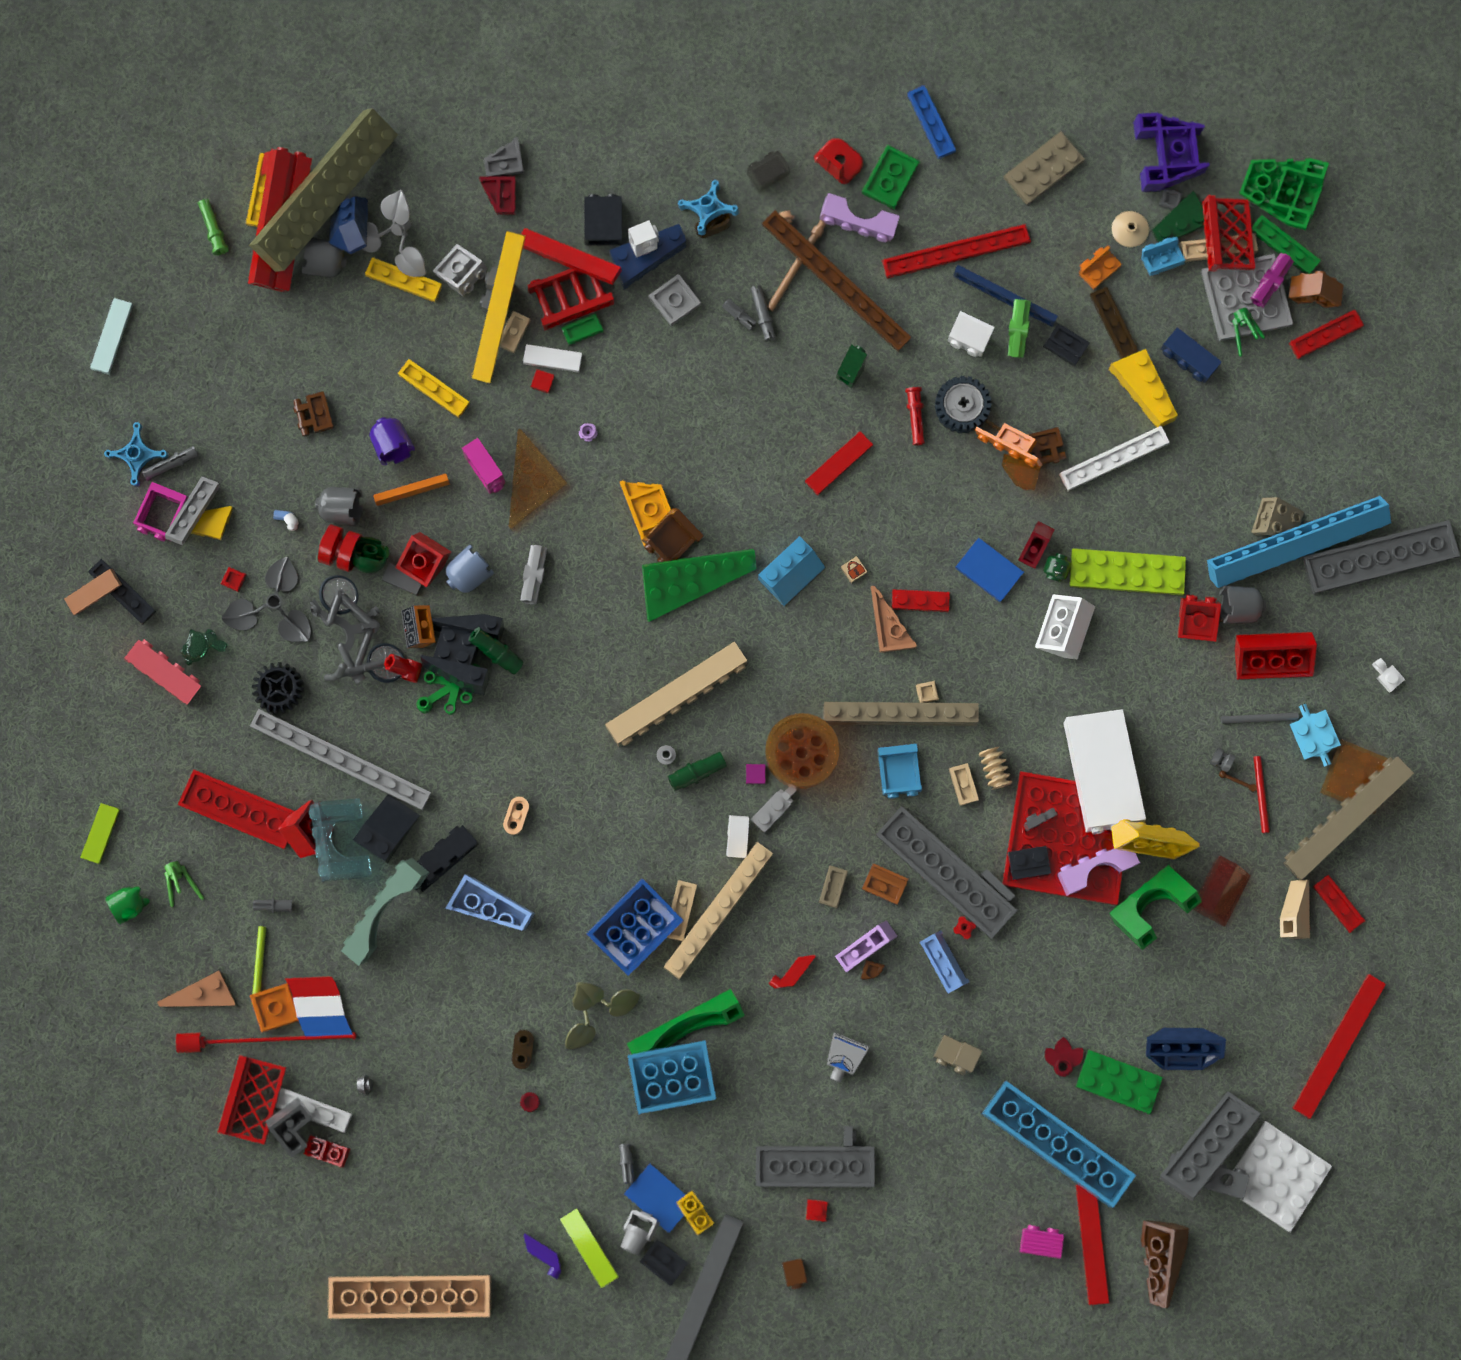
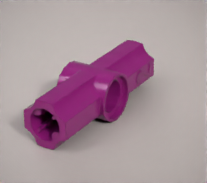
(1271, 280)

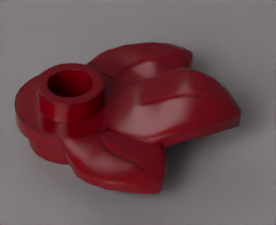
(1063, 1054)

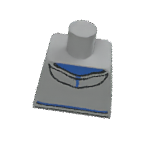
(844, 1056)

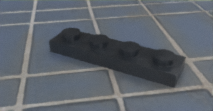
(126, 595)

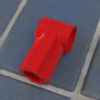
(406, 668)

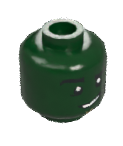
(1057, 567)

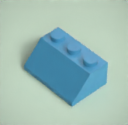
(791, 571)

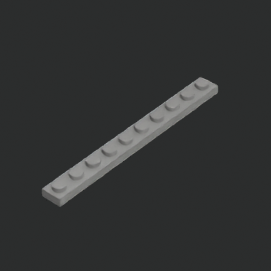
(340, 759)

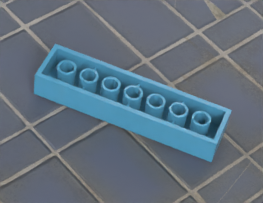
(1058, 1144)

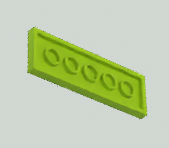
(1127, 571)

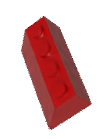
(1275, 655)

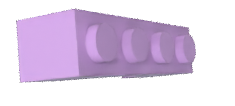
(837, 212)
(1075, 877)

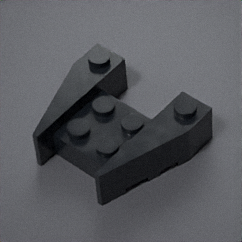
(456, 655)

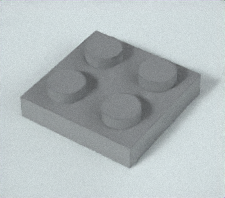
(674, 300)

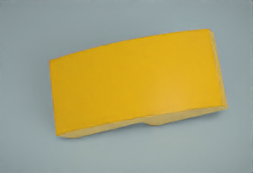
(694, 1212)

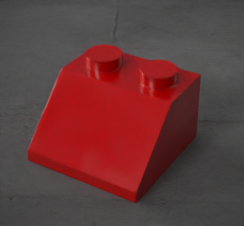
(423, 559)
(298, 831)

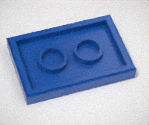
(989, 570)
(657, 1197)

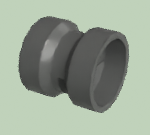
(1226, 762)

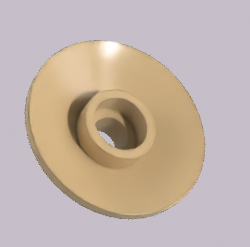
(1126, 236)

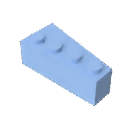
(488, 904)

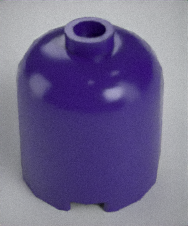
(390, 441)

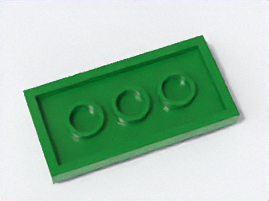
(1119, 1082)

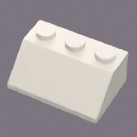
(1065, 626)

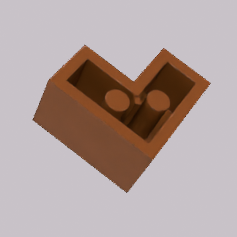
(1316, 288)

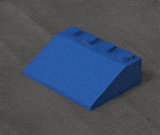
(634, 927)

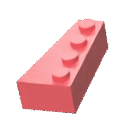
(162, 671)

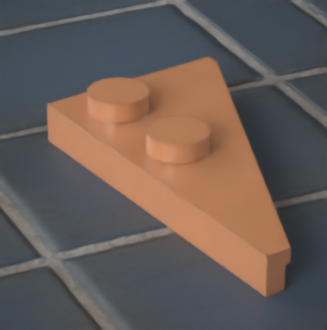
(890, 632)
(206, 992)

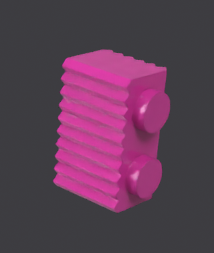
(1041, 1242)

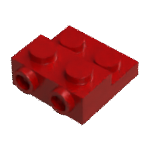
(1199, 618)

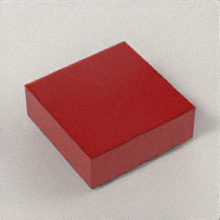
(542, 381)
(233, 579)

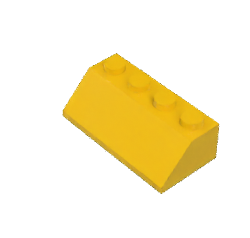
(1152, 840)

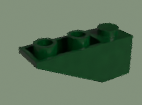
(852, 365)

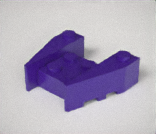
(1175, 150)

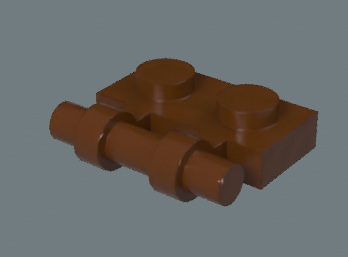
(319, 413)
(1048, 440)

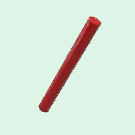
(1261, 794)

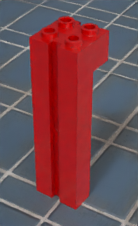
(283, 176)

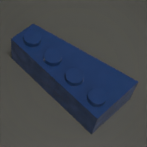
(633, 269)

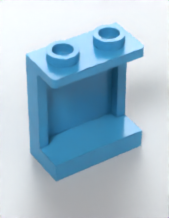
(899, 770)

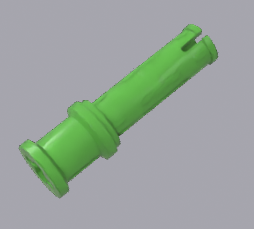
(214, 234)

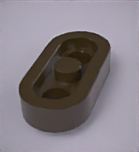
(715, 226)
(523, 1049)

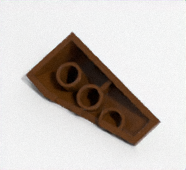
(1165, 1252)

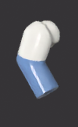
(288, 517)

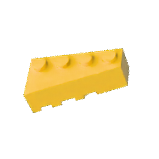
(1145, 387)

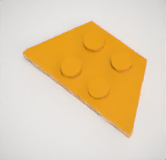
(646, 505)

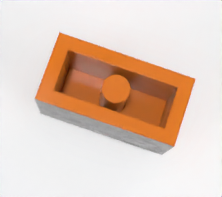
(418, 626)

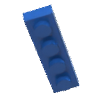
(931, 122)

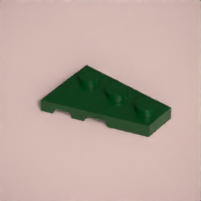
(1182, 220)

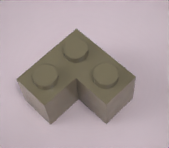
(957, 1054)

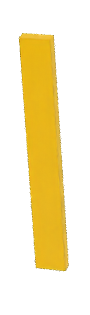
(498, 306)

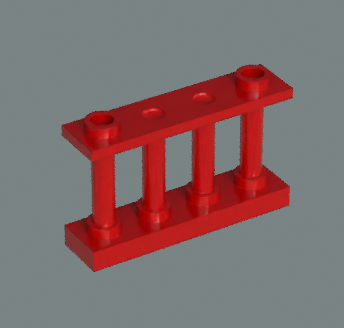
(568, 312)

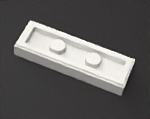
(552, 358)

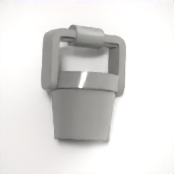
(635, 1237)

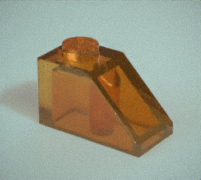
(1020, 472)

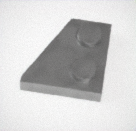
(504, 161)

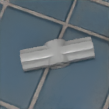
(533, 574)

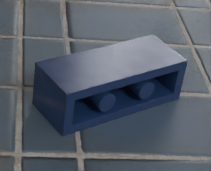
(1190, 355)

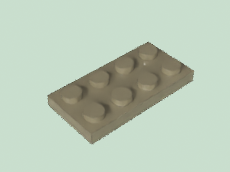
(1044, 168)

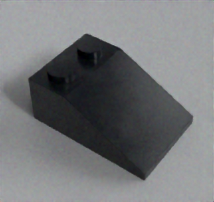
(386, 828)

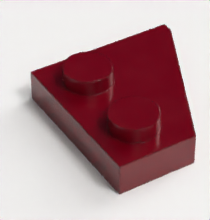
(500, 193)

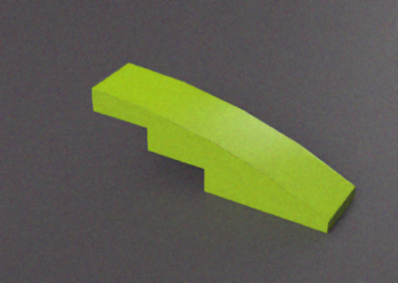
(589, 1248)

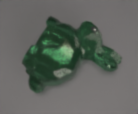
(198, 645)

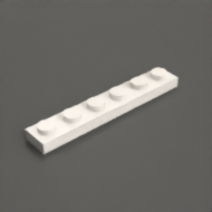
(1114, 458)

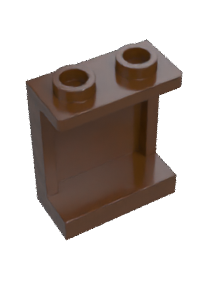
(671, 536)

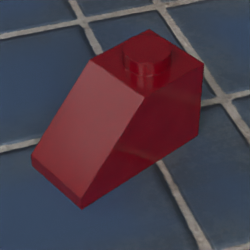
(1036, 544)

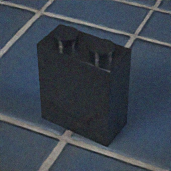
(603, 219)

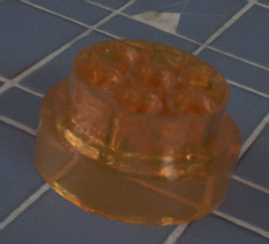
(811, 727)

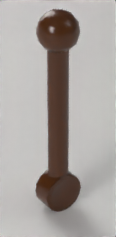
(1252, 787)

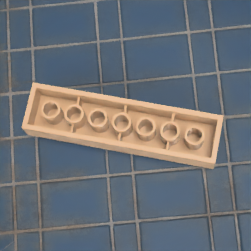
(410, 1296)

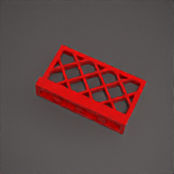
(1212, 234)
(235, 1095)

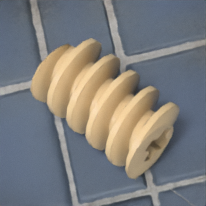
(995, 767)

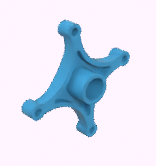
(708, 207)
(136, 454)

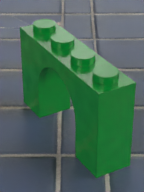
(1164, 885)

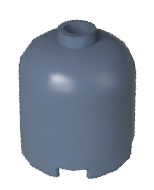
(467, 570)

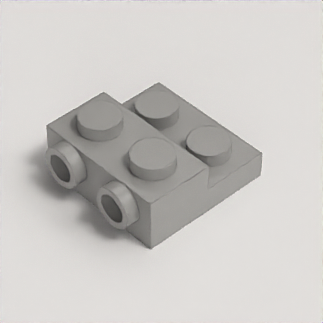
(460, 270)

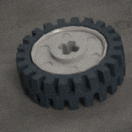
(953, 414)

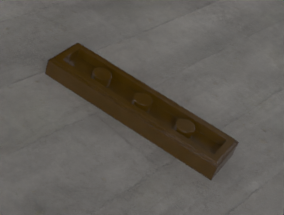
(1113, 323)

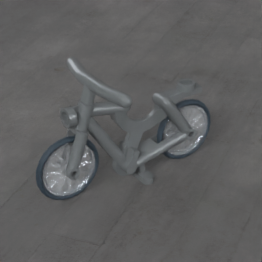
(340, 597)

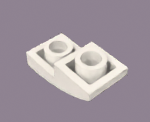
(737, 836)

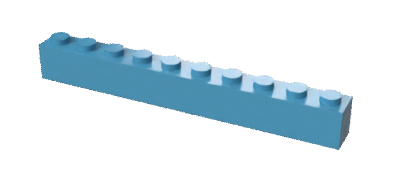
(1299, 541)

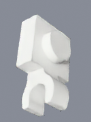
(1389, 677)

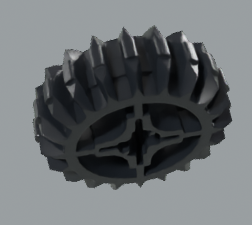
(265, 677)

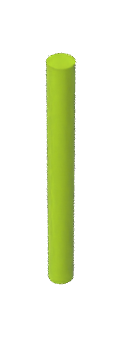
(259, 959)

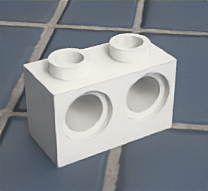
(643, 238)

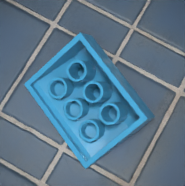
(671, 1077)

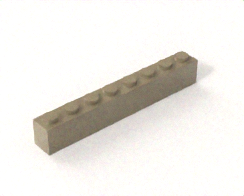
(901, 713)
(1348, 818)

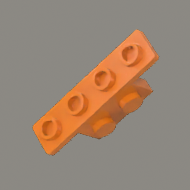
(1013, 441)

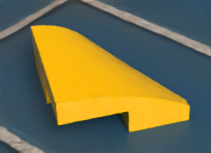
(213, 522)

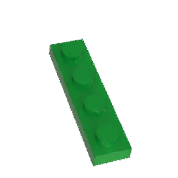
(1283, 243)

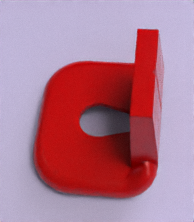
(841, 172)

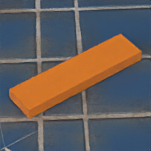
(411, 489)

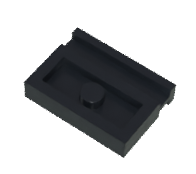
(1066, 344)
(1029, 863)
(663, 1262)

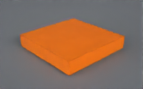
(274, 1008)

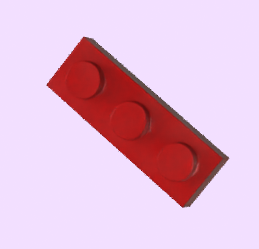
(920, 600)

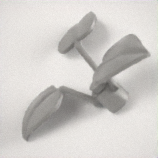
(397, 209)

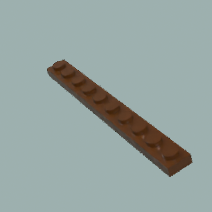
(836, 281)

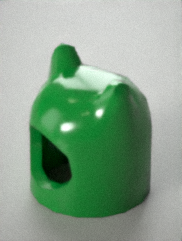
(126, 903)

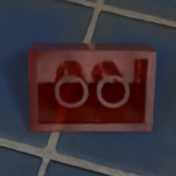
(1221, 890)

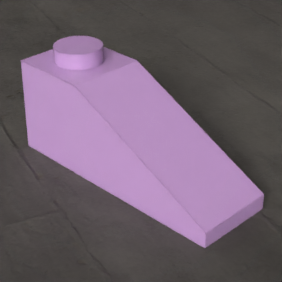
(866, 946)

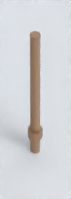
(816, 233)

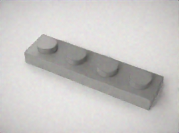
(192, 510)

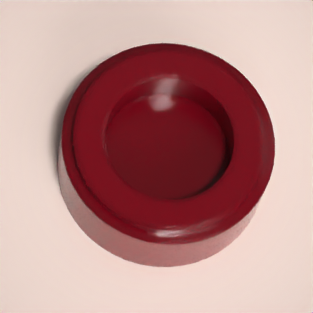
(530, 1102)

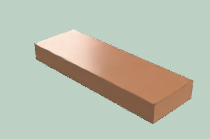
(93, 591)

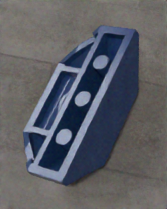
(349, 225)
(1185, 1048)

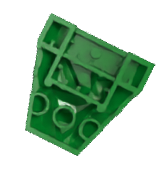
(1286, 188)

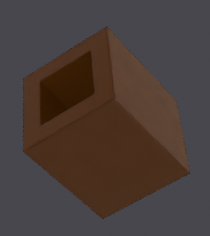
(794, 1273)

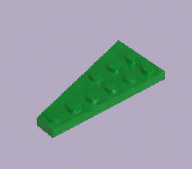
(683, 580)

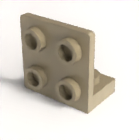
(1276, 517)

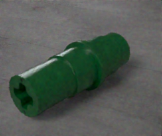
(496, 651)
(696, 771)

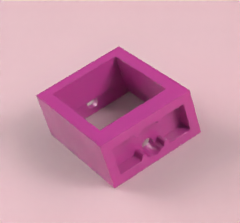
(484, 466)
(156, 489)

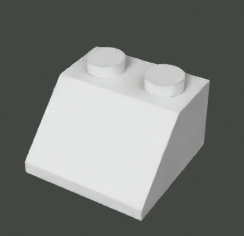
(970, 334)

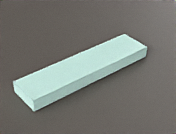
(111, 336)

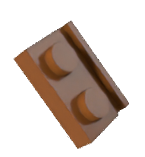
(885, 884)

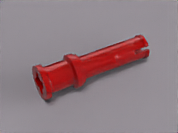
(914, 406)

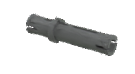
(765, 320)
(169, 463)

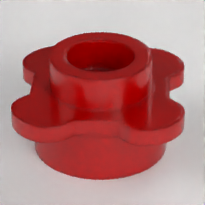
(959, 928)

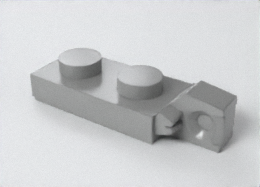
(773, 809)

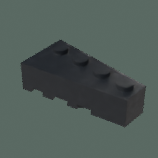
(446, 855)

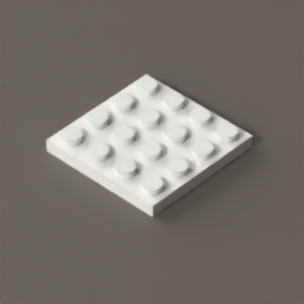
(1280, 1176)

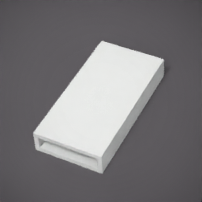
(1104, 770)

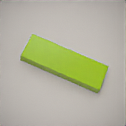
(100, 833)

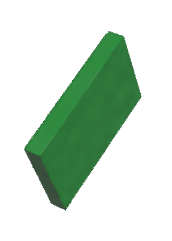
(890, 177)

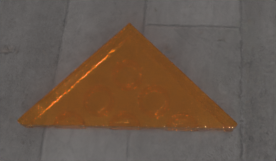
(533, 480)

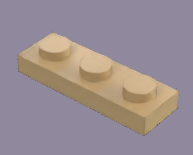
(682, 906)

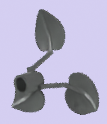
(293, 627)

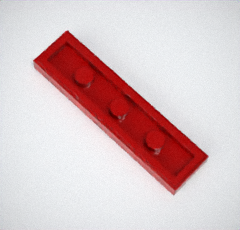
(1326, 334)
(838, 463)

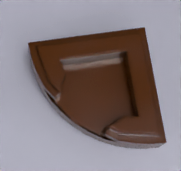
(871, 970)

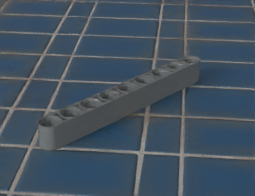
(705, 1288)

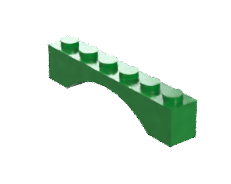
(716, 1011)

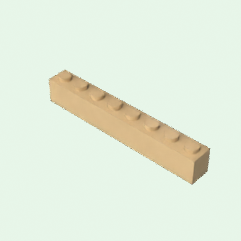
(675, 694)
(718, 911)

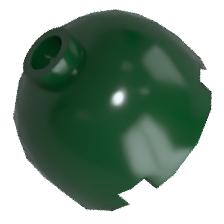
(369, 555)

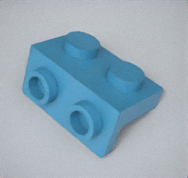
(1162, 256)

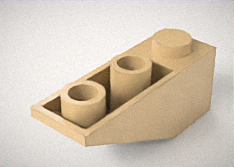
(1295, 912)

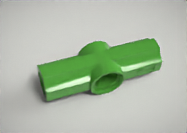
(1019, 328)

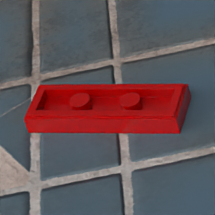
(1338, 903)

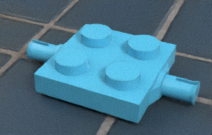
(1315, 735)

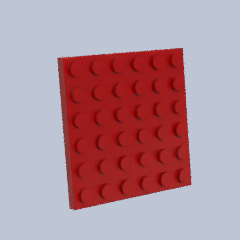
(1062, 836)

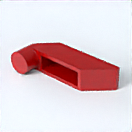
(793, 973)

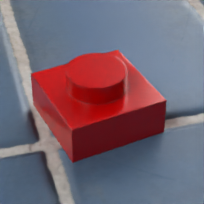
(816, 1210)

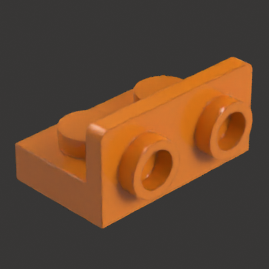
(1099, 267)

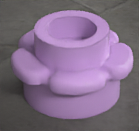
(588, 427)

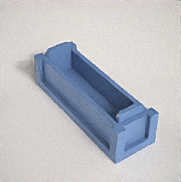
(944, 962)

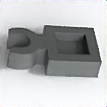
(1034, 820)

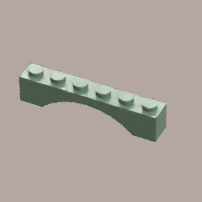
(364, 940)

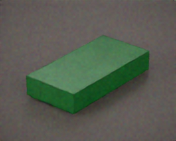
(582, 329)

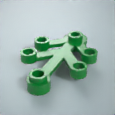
(449, 687)

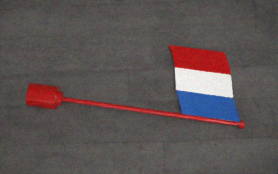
(317, 1009)

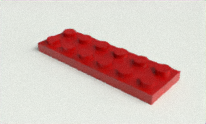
(235, 808)

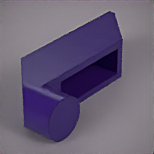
(544, 1254)

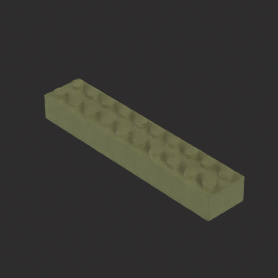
(323, 190)

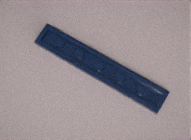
(1002, 294)

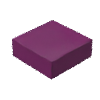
(755, 773)

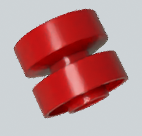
(335, 547)

